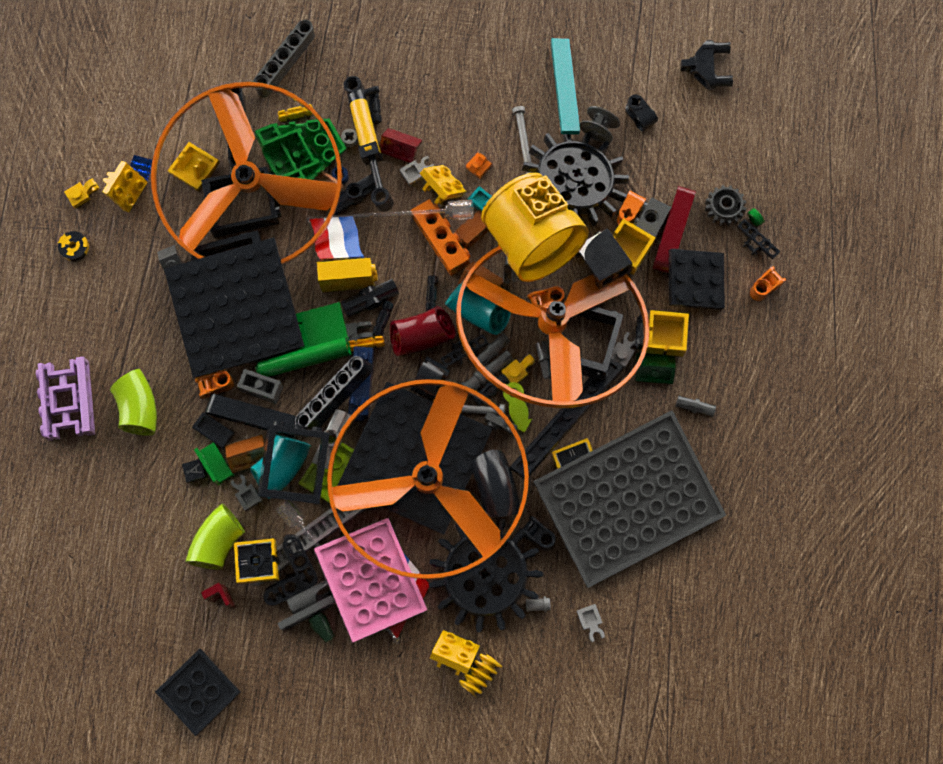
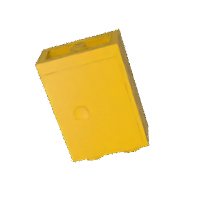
(346, 274)

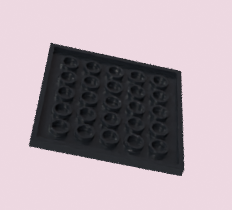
(234, 308)
(394, 447)

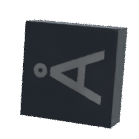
(193, 471)

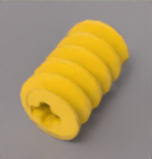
(480, 674)

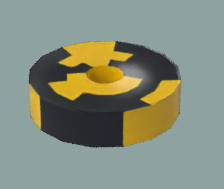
(70, 238)

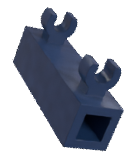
(363, 392)

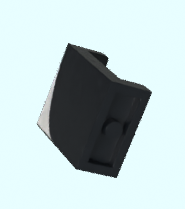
(605, 258)

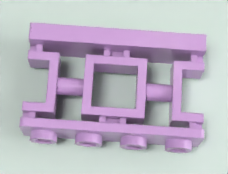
(81, 399)

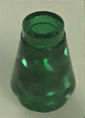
(321, 626)

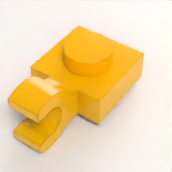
(80, 194)
(517, 371)

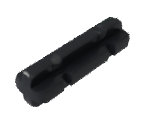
(375, 110)
(431, 294)
(383, 318)
(639, 333)

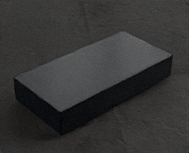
(213, 430)

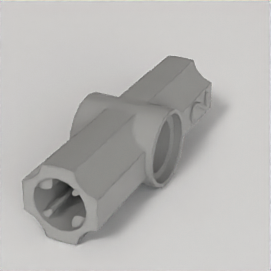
(337, 422)

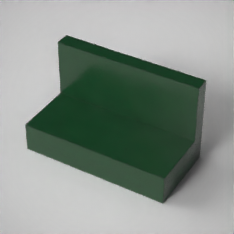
(656, 369)

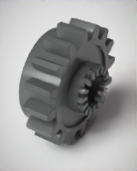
(732, 199)

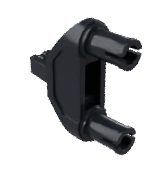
(703, 65)

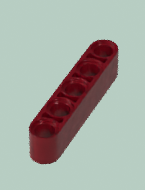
(674, 227)

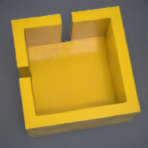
(634, 242)
(667, 333)

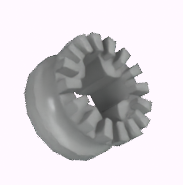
(350, 132)

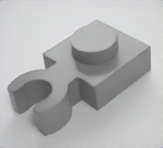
(412, 171)
(622, 352)
(590, 618)

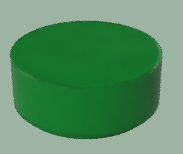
(755, 217)

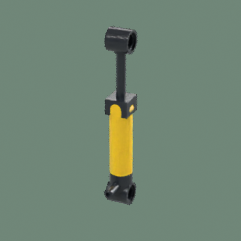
(368, 148)

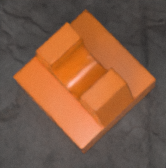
(478, 165)

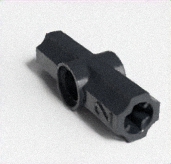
(363, 187)
(370, 298)

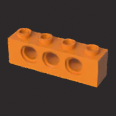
(452, 262)

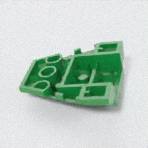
(299, 148)

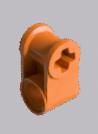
(631, 207)
(768, 282)
(544, 296)
(210, 383)

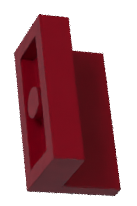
(399, 145)
(216, 592)

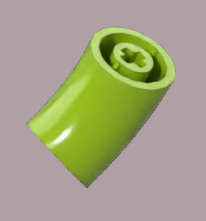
(135, 404)
(214, 539)

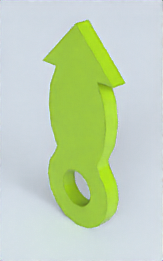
(517, 408)

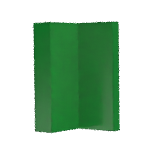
(214, 463)

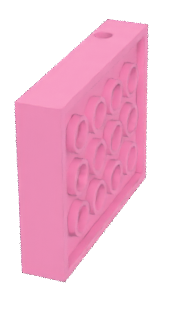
(363, 592)

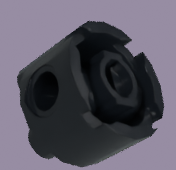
(433, 371)

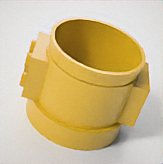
(534, 226)

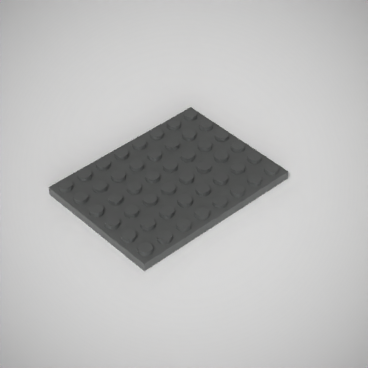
(629, 498)

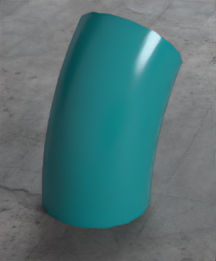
(479, 311)
(286, 462)

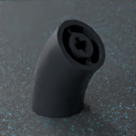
(496, 484)

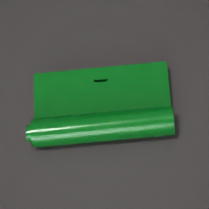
(323, 337)

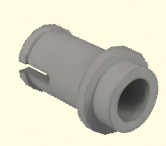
(538, 605)

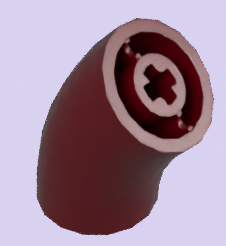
(421, 331)

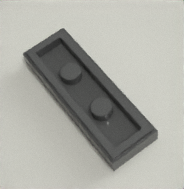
(306, 613)

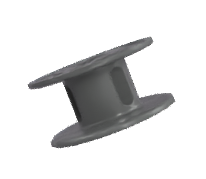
(601, 121)

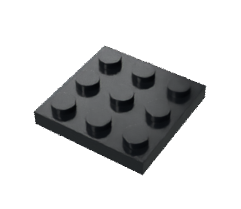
(696, 279)
(198, 692)

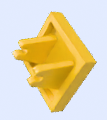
(193, 166)
(442, 182)
(124, 186)
(454, 652)

